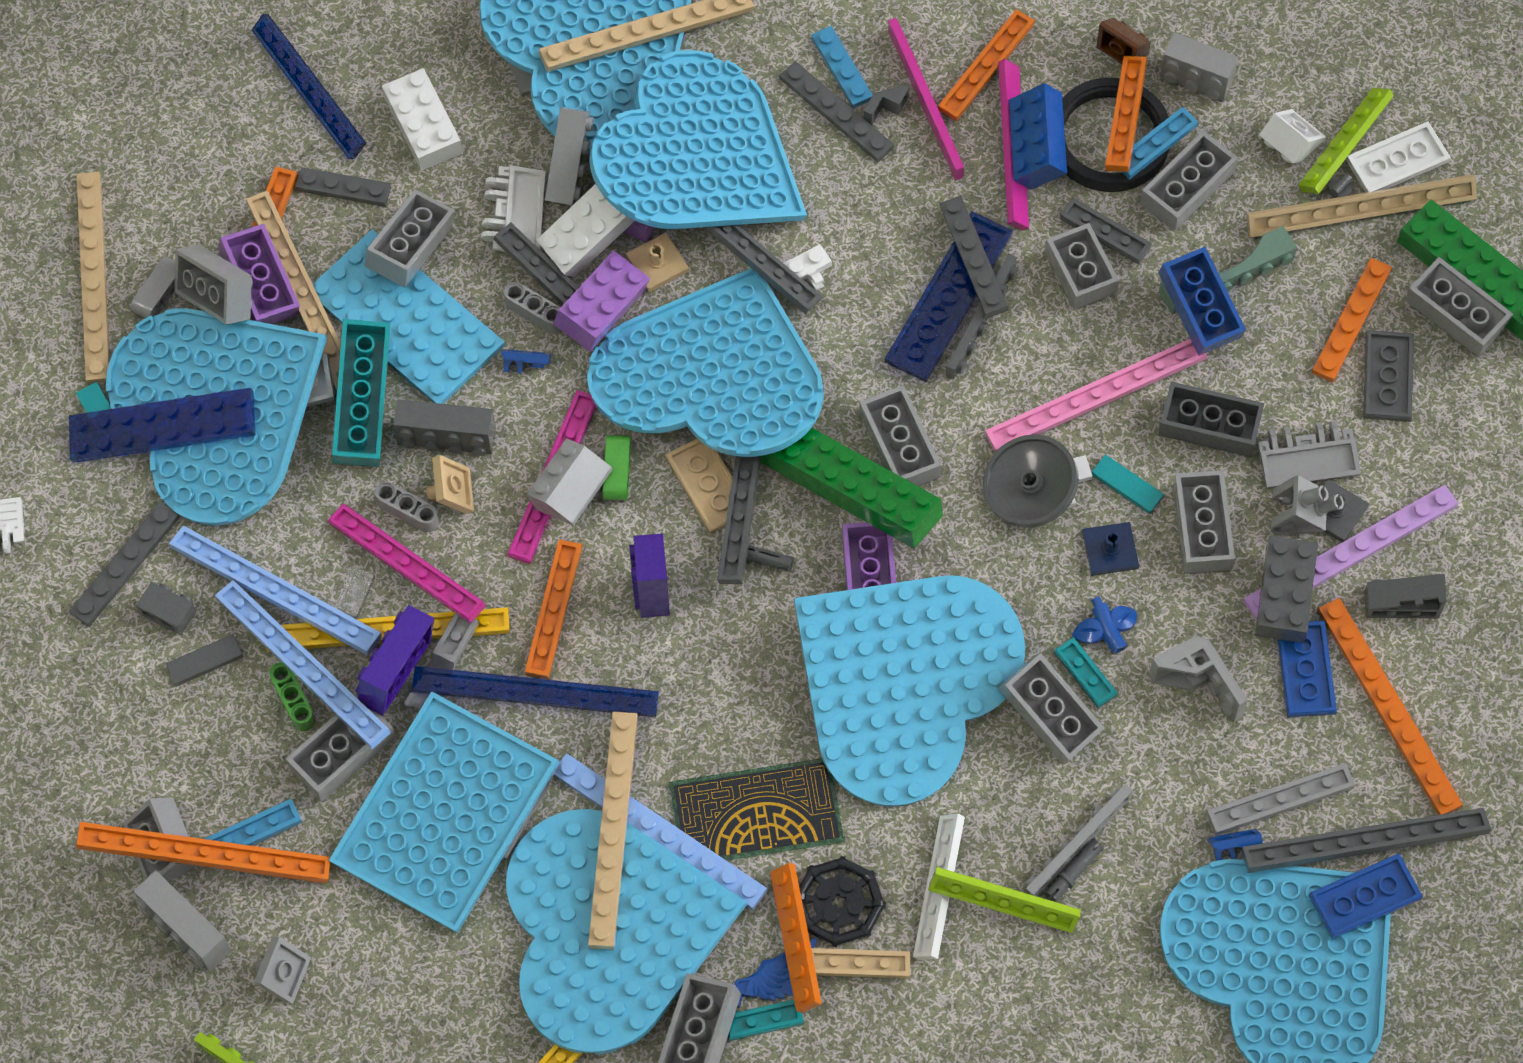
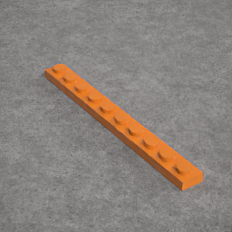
(1390, 707)
(203, 852)

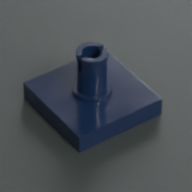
(1110, 548)

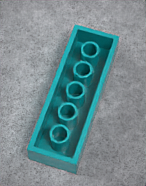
(361, 393)

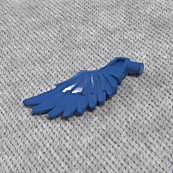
(769, 980)

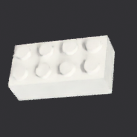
(422, 119)
(583, 232)

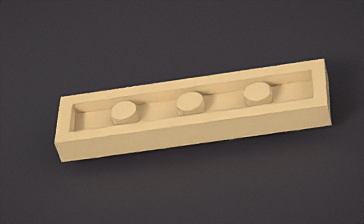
(861, 963)

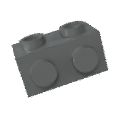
(166, 608)

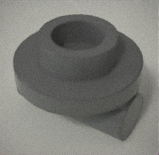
(1340, 186)

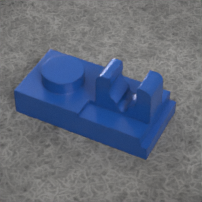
(536, 359)
(1233, 840)

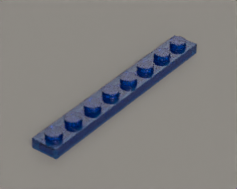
(308, 86)

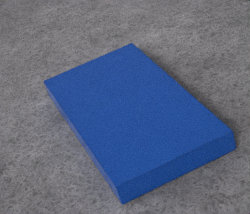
(1307, 674)
(1365, 896)

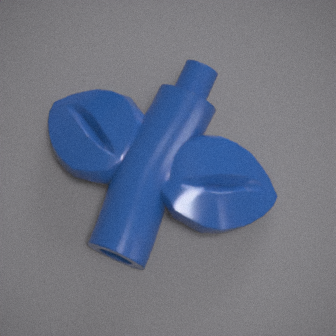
(1106, 625)

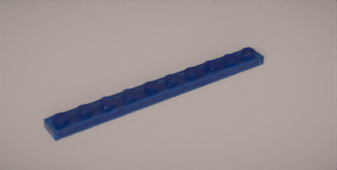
(535, 691)

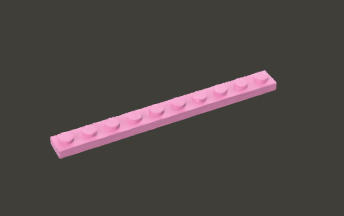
(1096, 394)

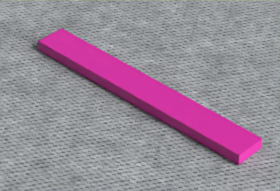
(926, 99)
(1015, 193)
(534, 521)
(406, 563)

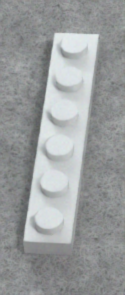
(935, 904)

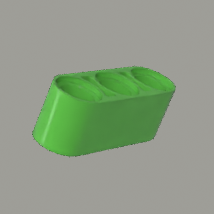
(618, 457)
(293, 707)

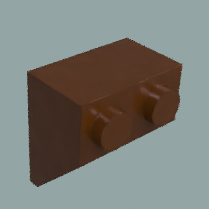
(1119, 40)

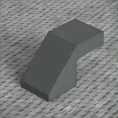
(889, 99)

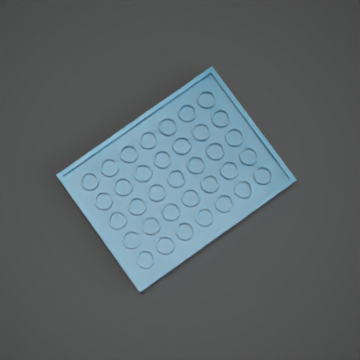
(444, 812)

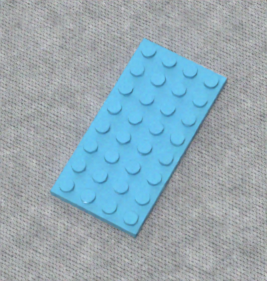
(431, 334)

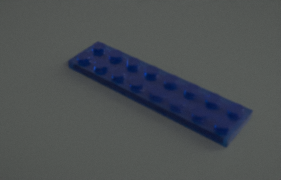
(943, 305)
(162, 425)

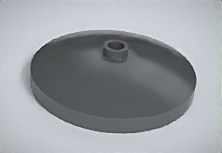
(1030, 481)

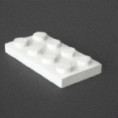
(1398, 158)

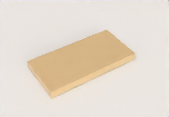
(704, 481)

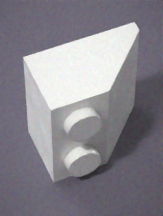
(1291, 136)

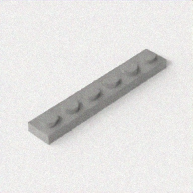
(1280, 799)
(1084, 834)

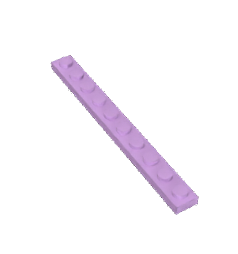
(1374, 538)

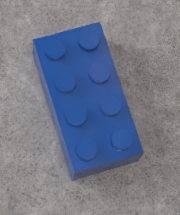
(1037, 136)
(1201, 301)

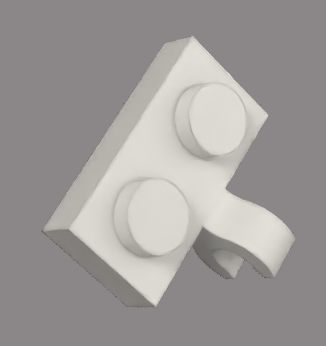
(810, 264)

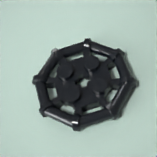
(852, 907)

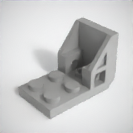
(1194, 665)

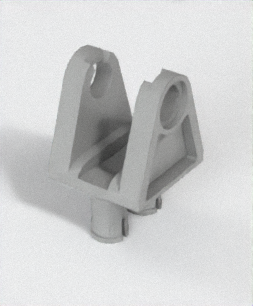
(1308, 509)

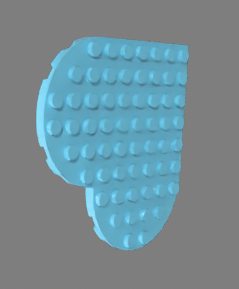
(596, 85)
(696, 150)
(198, 355)
(714, 364)
(900, 676)
(663, 931)
(1270, 959)

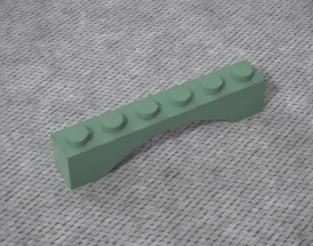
(1273, 250)

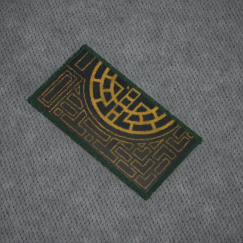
(760, 809)

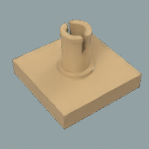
(658, 261)
(451, 485)

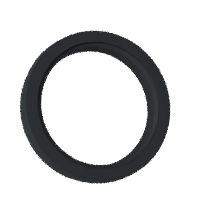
(1110, 181)

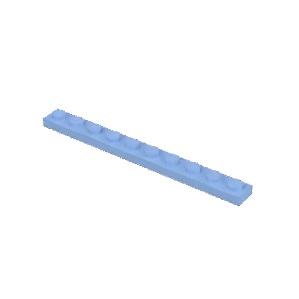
(275, 590)
(303, 664)
(592, 787)

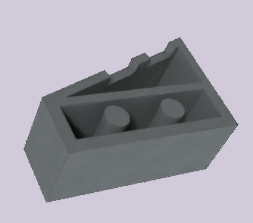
(1406, 597)

